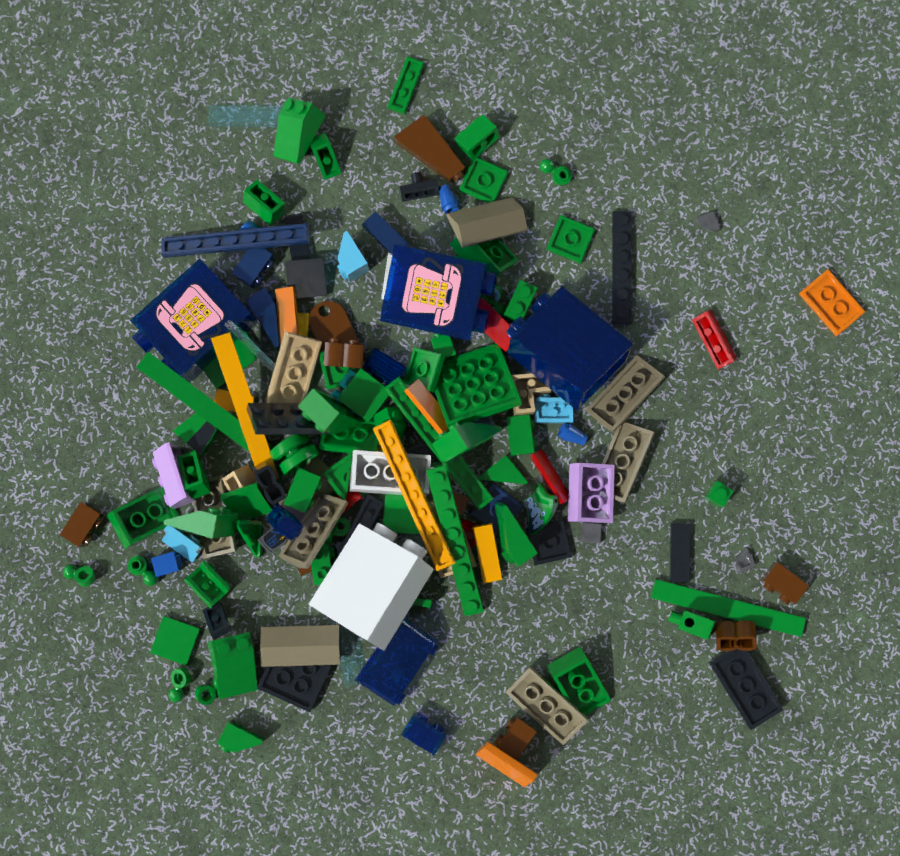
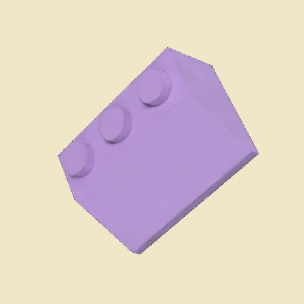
(170, 476)
(591, 493)

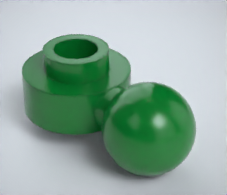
(547, 167)
(494, 301)
(339, 533)
(84, 576)
(149, 577)
(179, 678)
(210, 693)

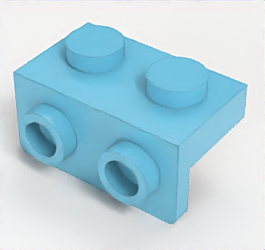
(552, 410)
(182, 543)

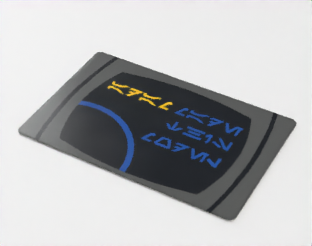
(272, 540)

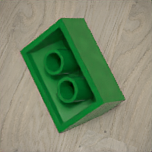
(492, 251)

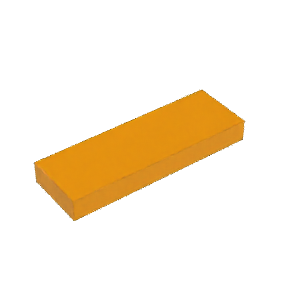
(487, 552)

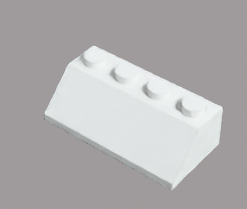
(373, 473)

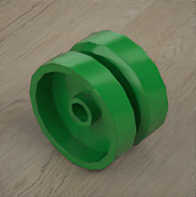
(294, 453)

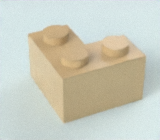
(527, 387)

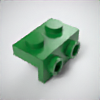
(323, 563)
(208, 584)

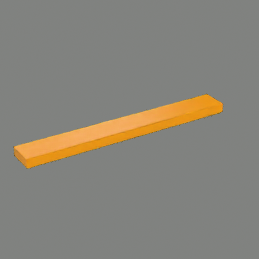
(241, 397)
(414, 495)

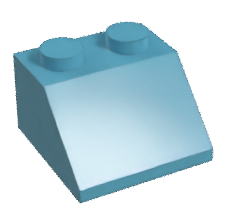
(350, 259)

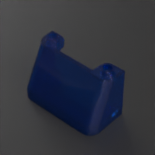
(392, 670)

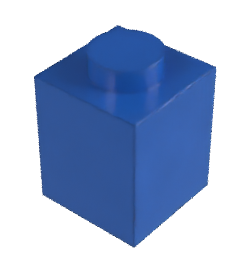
(167, 563)

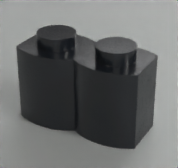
(267, 480)

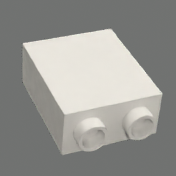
(373, 584)

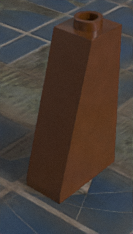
(429, 148)

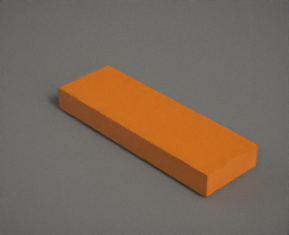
(286, 311)
(427, 405)

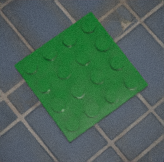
(475, 386)

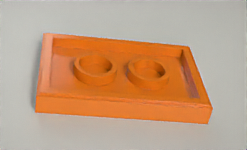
(832, 302)
(506, 764)

